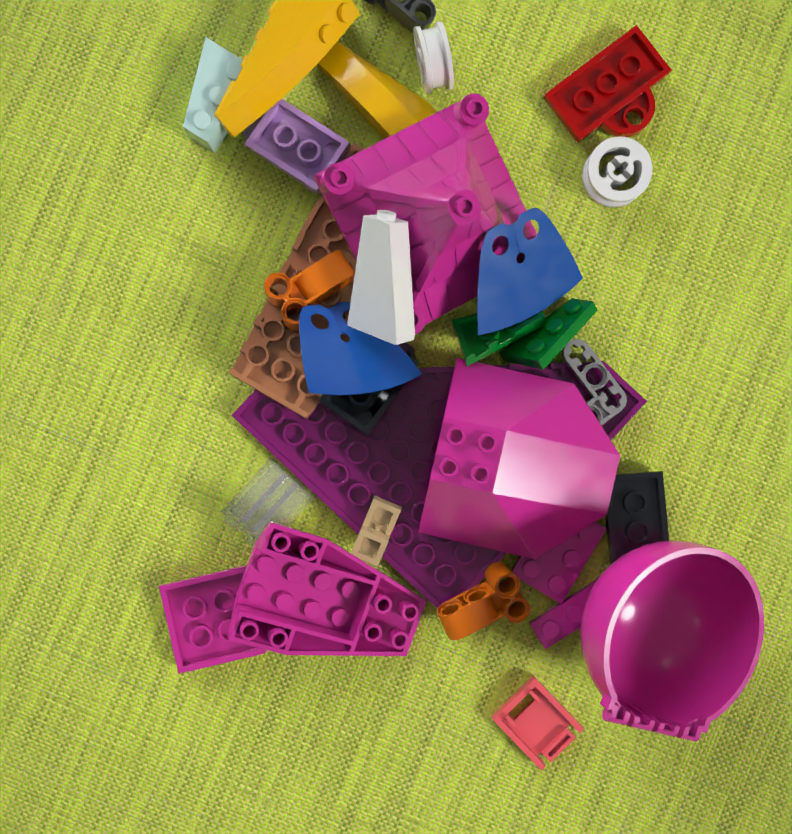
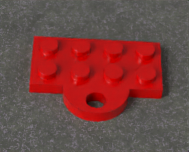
(609, 88)

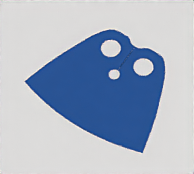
(518, 291)
(352, 366)

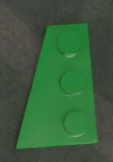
(544, 343)
(479, 346)

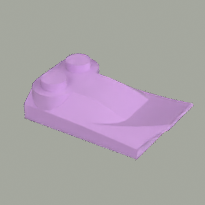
(295, 143)

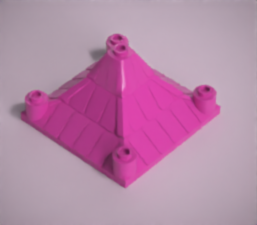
(448, 187)

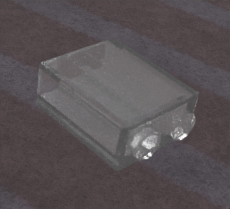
(267, 497)

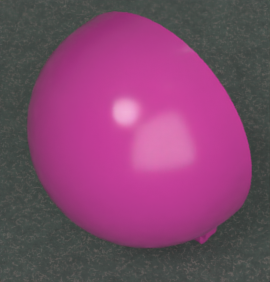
(672, 636)

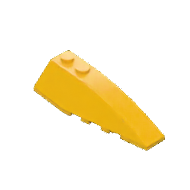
(283, 54)
(375, 95)

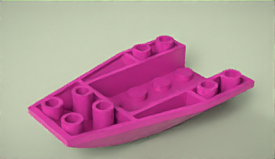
(320, 600)

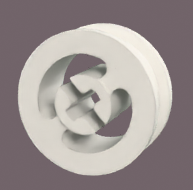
(434, 57)
(630, 158)

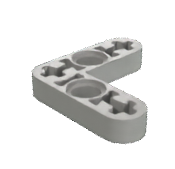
(597, 402)

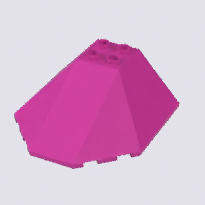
(517, 463)

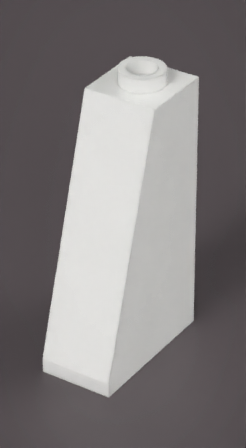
(383, 280)

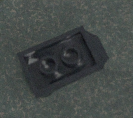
(364, 410)

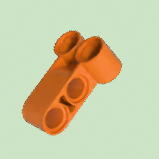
(310, 285)
(484, 604)

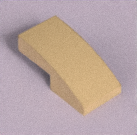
(376, 530)

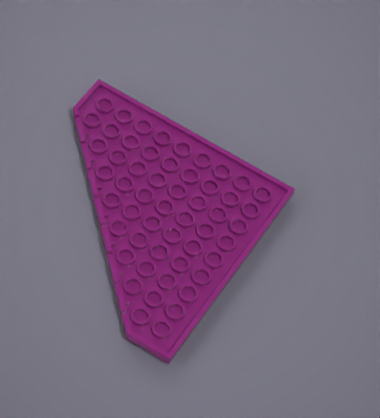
(397, 466)

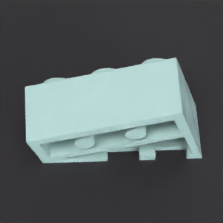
(213, 77)

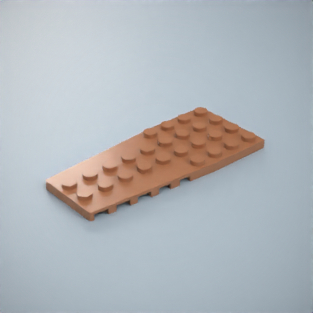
(272, 354)

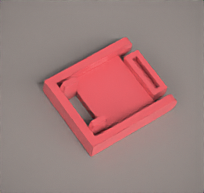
(539, 725)

